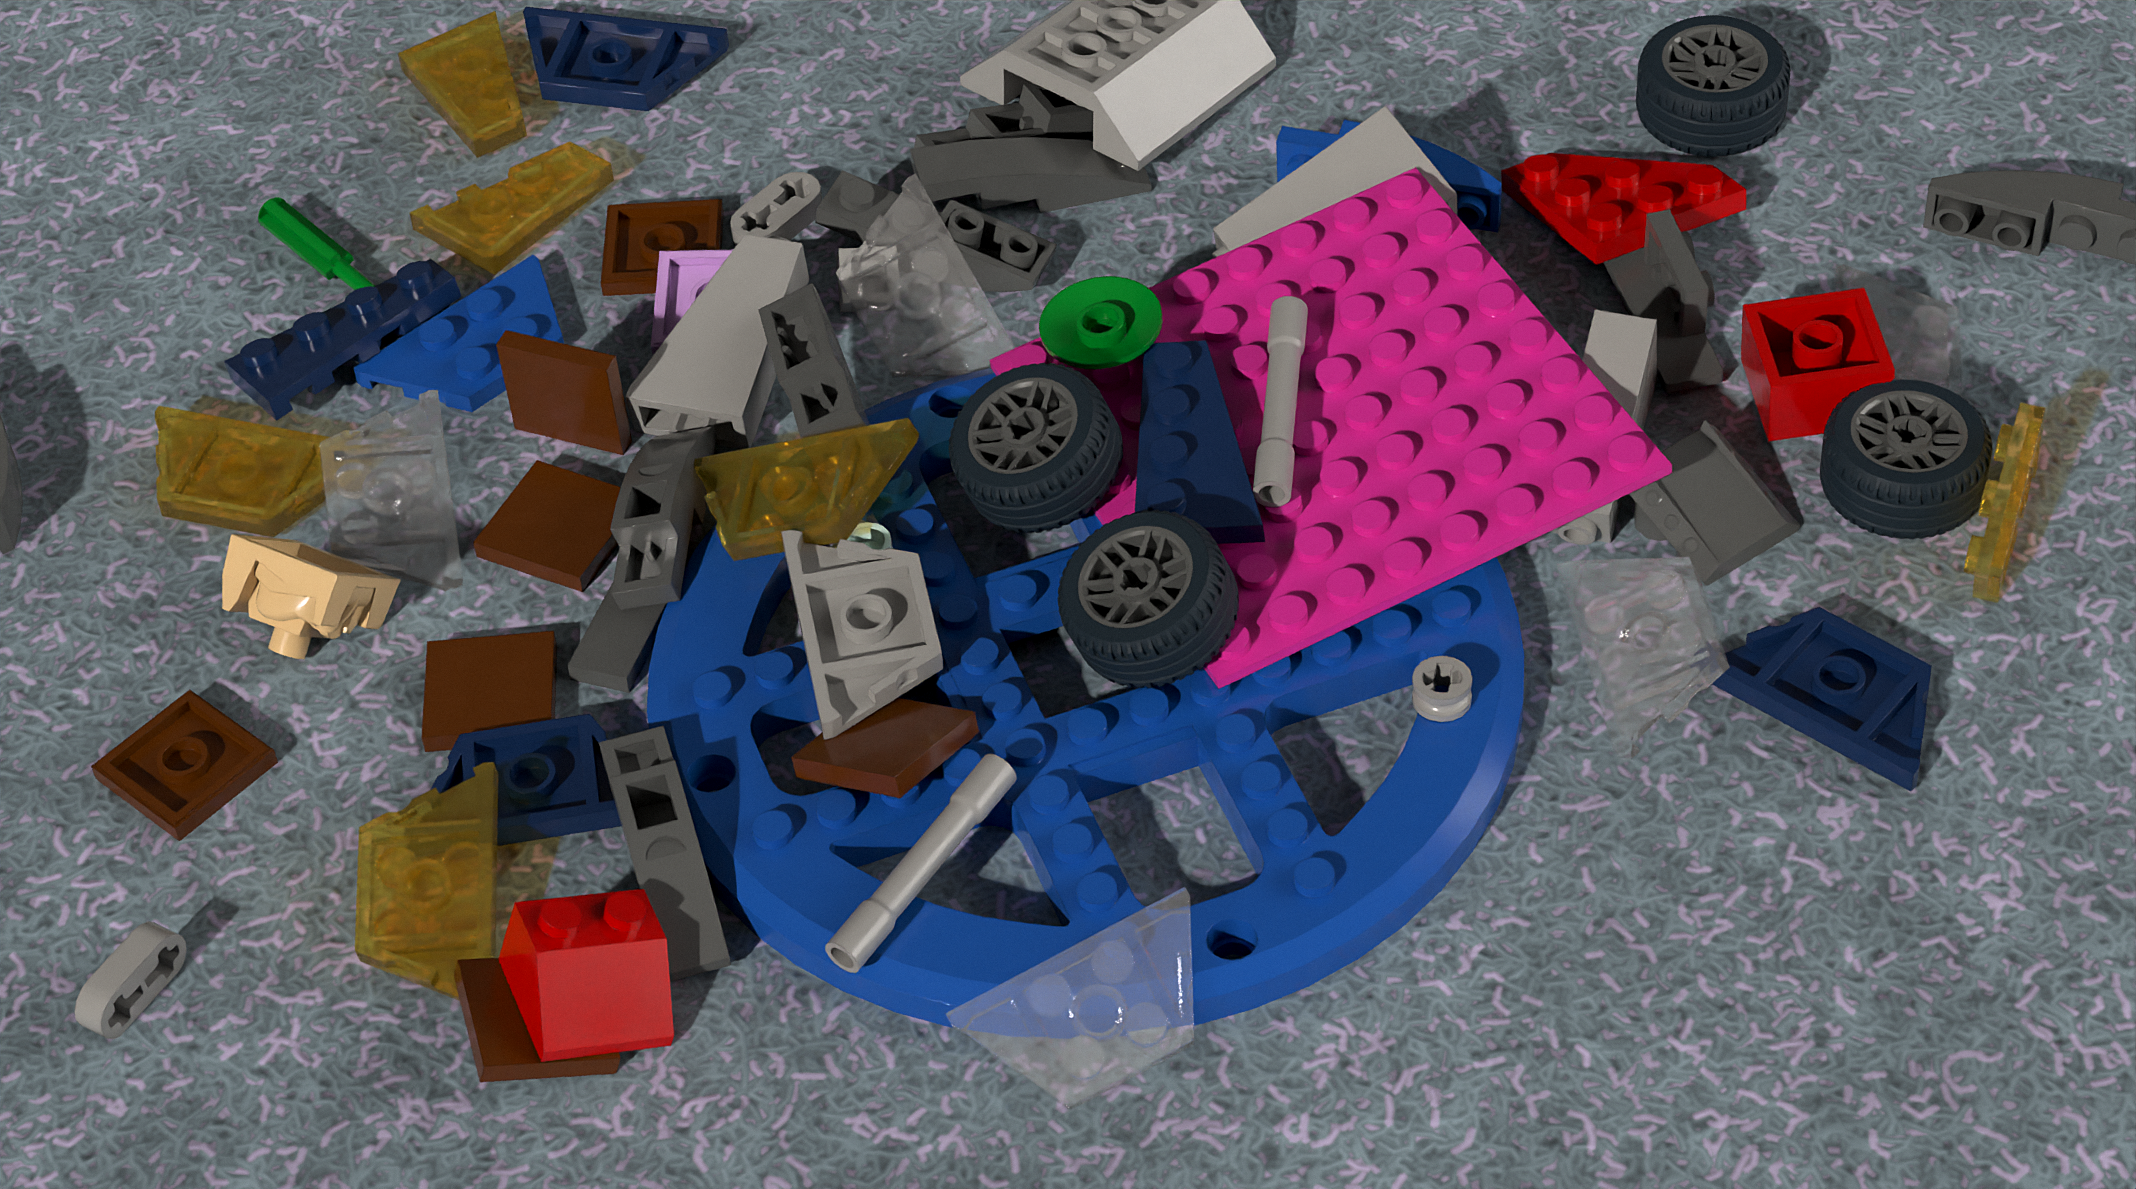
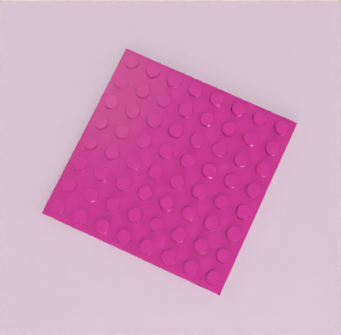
(1425, 416)

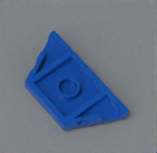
(459, 347)

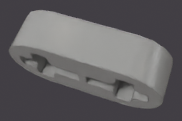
(772, 210)
(130, 979)

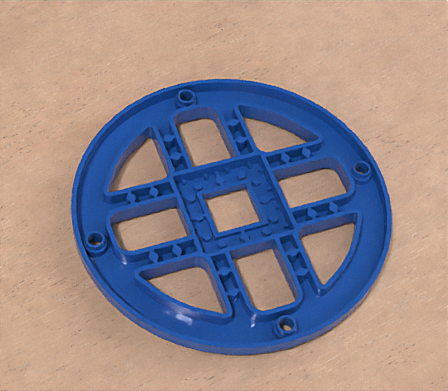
(1317, 898)

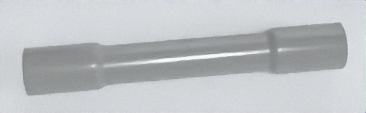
(1276, 453)
(877, 915)

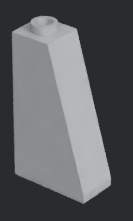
(1350, 165)
(717, 356)
(1624, 359)

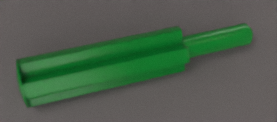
(310, 243)

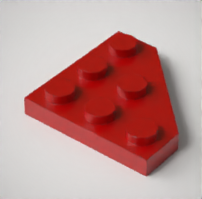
(1605, 200)

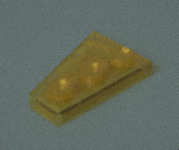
(469, 83)
(512, 215)
(2005, 501)

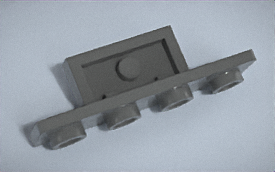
(1669, 287)

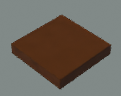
(643, 229)
(564, 392)
(553, 527)
(487, 685)
(888, 748)
(184, 764)
(499, 1033)

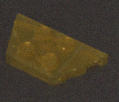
(235, 472)
(801, 485)
(430, 883)

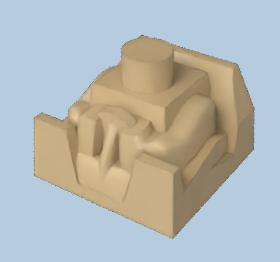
(302, 591)

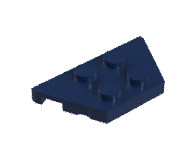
(616, 58)
(1837, 690)
(547, 777)

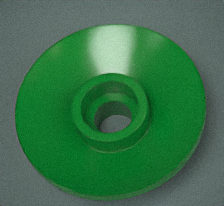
(1100, 322)

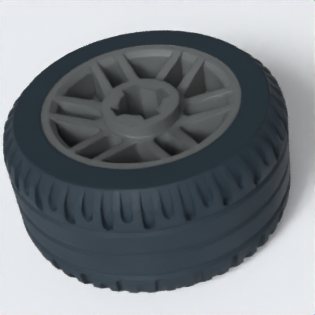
(1712, 86)
(1036, 448)
(1905, 459)
(1148, 599)

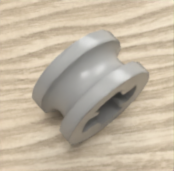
(1442, 705)

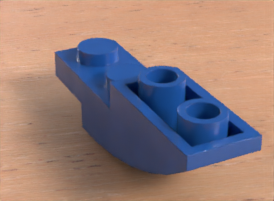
(1475, 188)

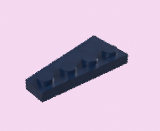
(319, 342)
(1190, 447)

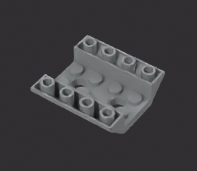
(1137, 64)

